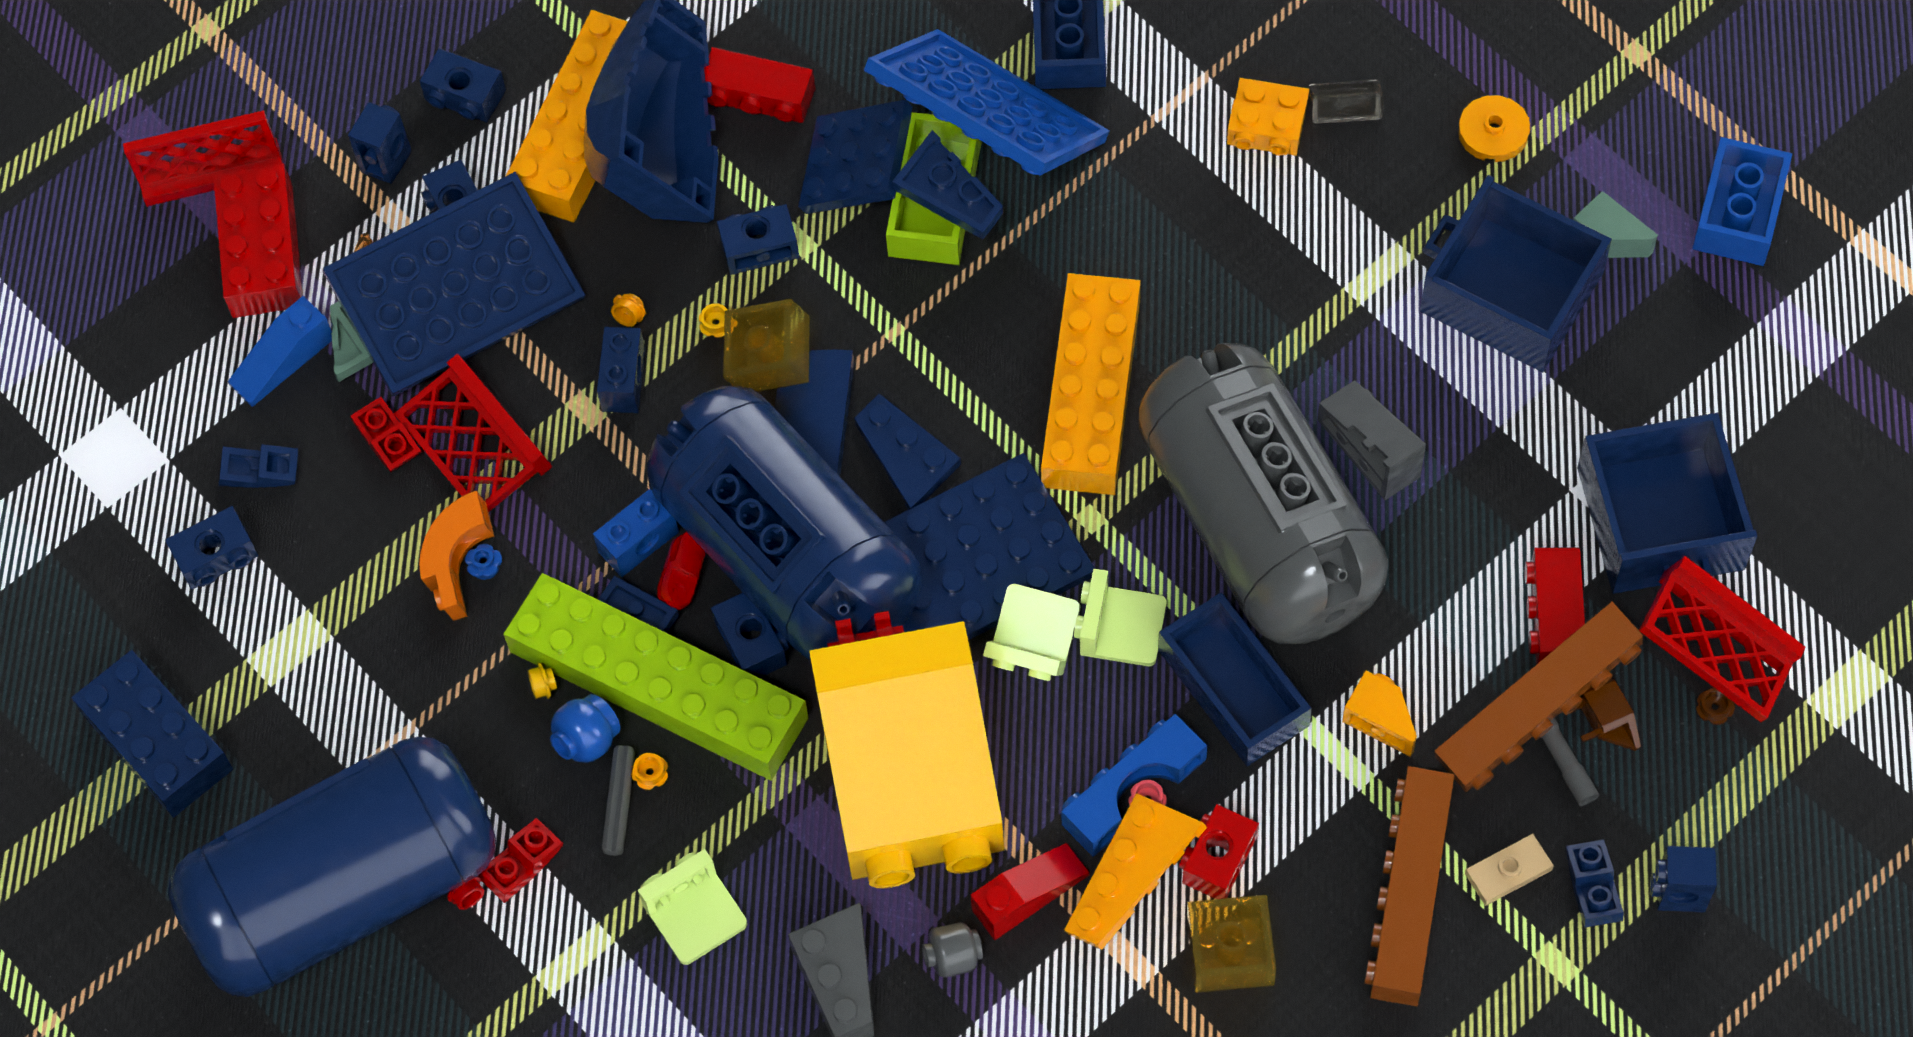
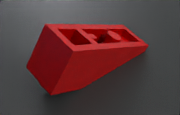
(1026, 889)

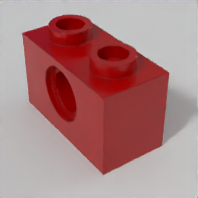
(1218, 874)

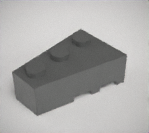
(1373, 439)
(837, 971)

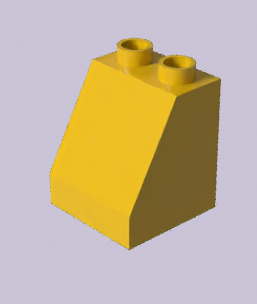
(908, 754)

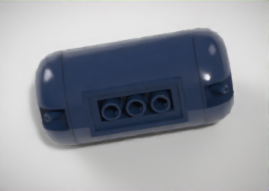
(780, 519)
(331, 865)

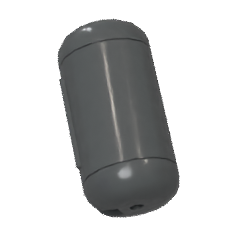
(1262, 494)

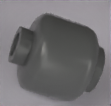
(952, 949)

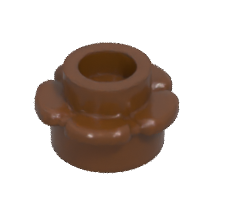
(1705, 711)

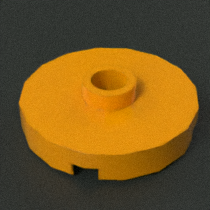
(1491, 142)

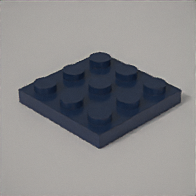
(855, 156)

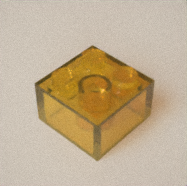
(766, 345)
(1231, 943)

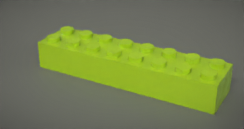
(657, 676)

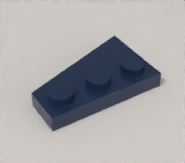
(946, 188)

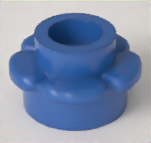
(483, 570)

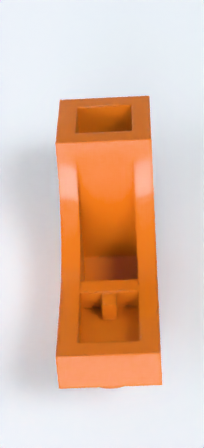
(446, 544)

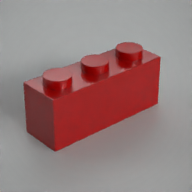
(759, 85)
(1555, 598)

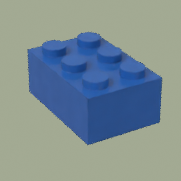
(1742, 201)

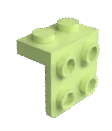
(1119, 622)
(1033, 632)
(692, 907)

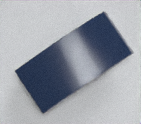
(1594, 883)

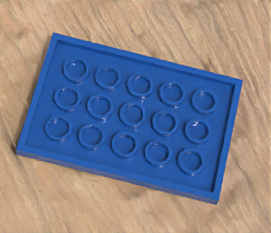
(986, 102)

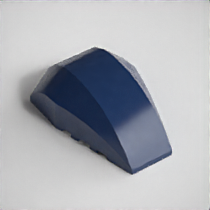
(651, 116)

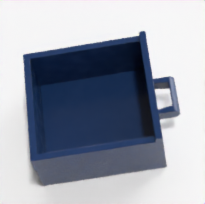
(1512, 273)
(1665, 497)

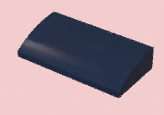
(821, 406)

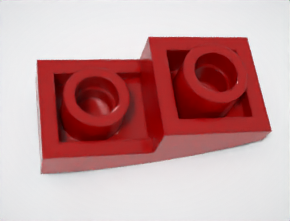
(385, 434)
(521, 861)

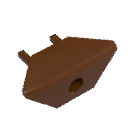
(1610, 716)

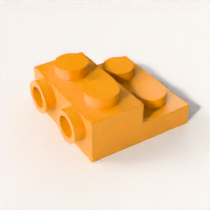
(1267, 117)

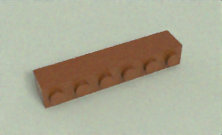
(1539, 697)
(1411, 887)

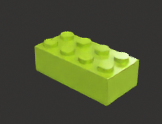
(915, 230)

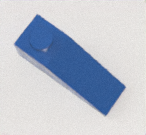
(281, 351)

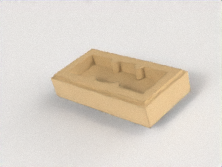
(1509, 869)

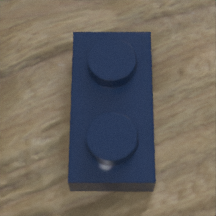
(639, 604)

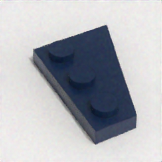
(907, 452)

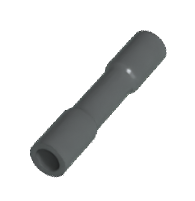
(1572, 771)

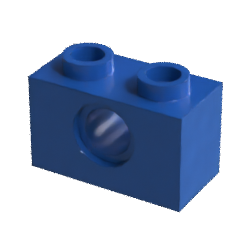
(635, 533)

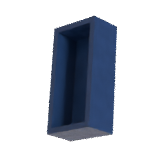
(1234, 679)
(152, 733)

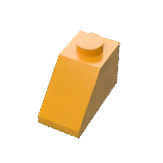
(1381, 712)

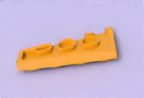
(1137, 856)

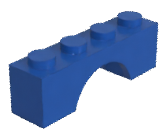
(1167, 753)

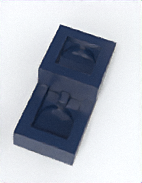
(258, 469)

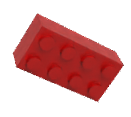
(257, 240)

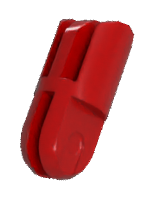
(681, 572)

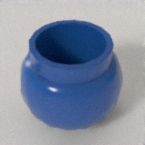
(584, 729)

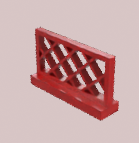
(193, 171)
(490, 411)
(1731, 618)

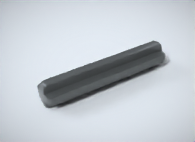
(618, 801)

